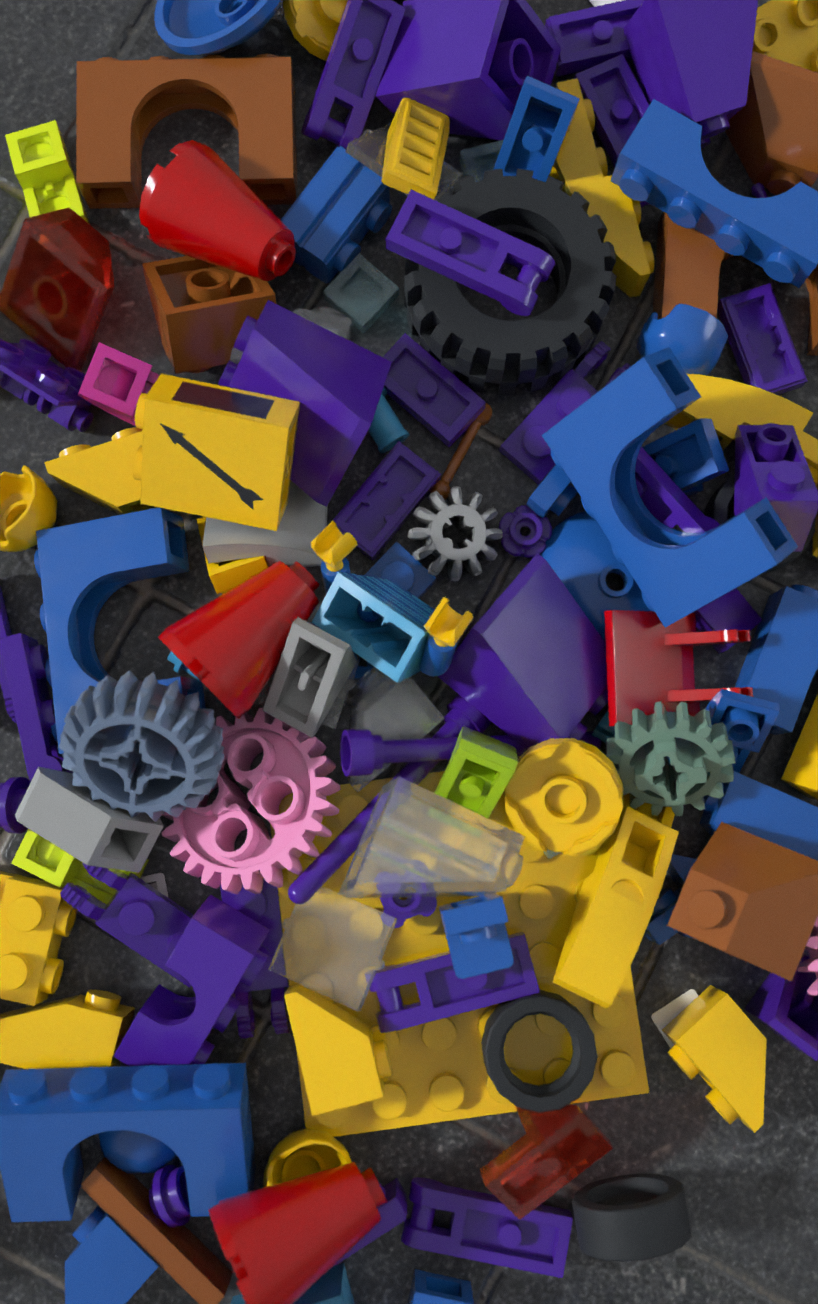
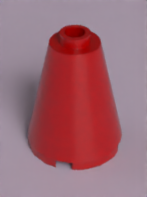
(213, 216)
(242, 633)
(295, 1230)

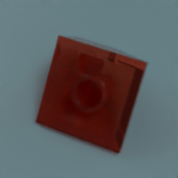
(59, 284)

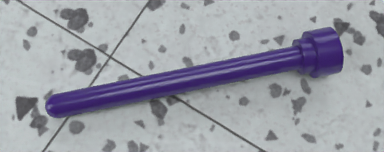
(459, 715)
(367, 752)

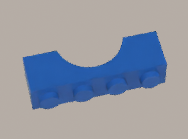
(667, 169)

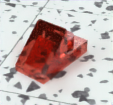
(545, 1159)

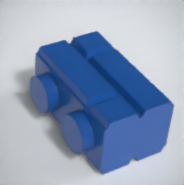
(336, 214)

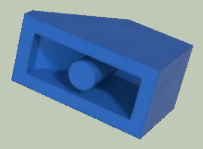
(105, 1263)

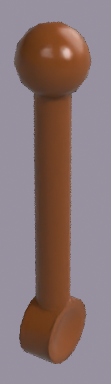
(442, 486)

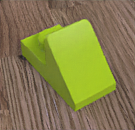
(477, 772)

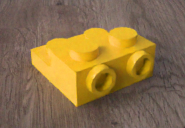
(30, 937)

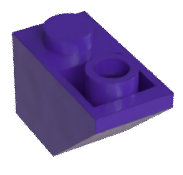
(774, 467)

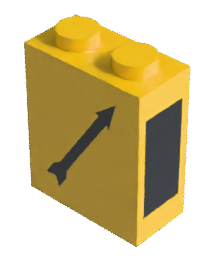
(215, 451)

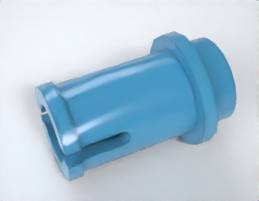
(386, 427)

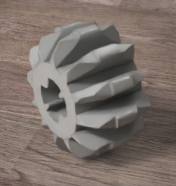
(467, 520)

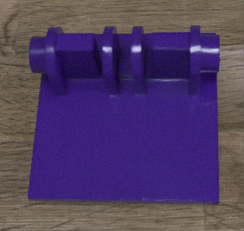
(37, 380)

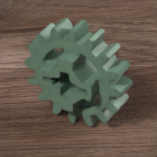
(697, 752)

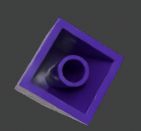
(694, 57)
(468, 61)
(330, 379)
(533, 661)

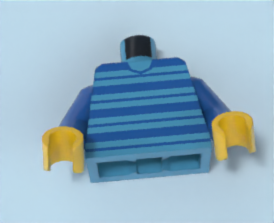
(382, 618)

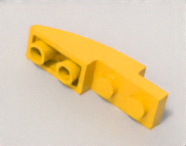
(585, 171)
(737, 404)
(616, 904)

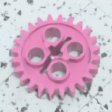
(288, 766)

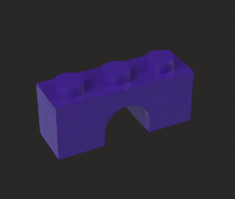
(214, 956)

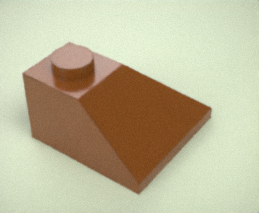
(778, 125)
(201, 309)
(750, 900)

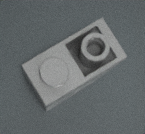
(84, 826)

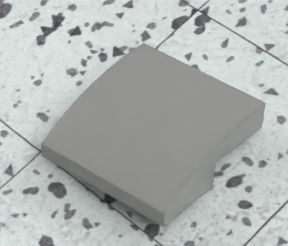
(290, 543)

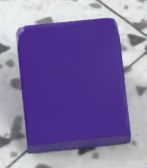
(727, 613)

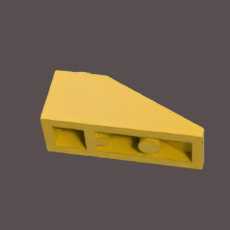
(66, 1032)

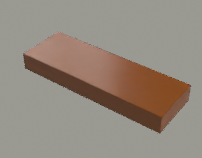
(172, 1248)

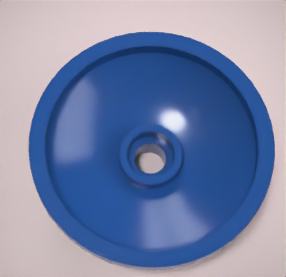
(210, 25)
(582, 560)

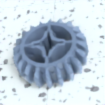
(142, 746)

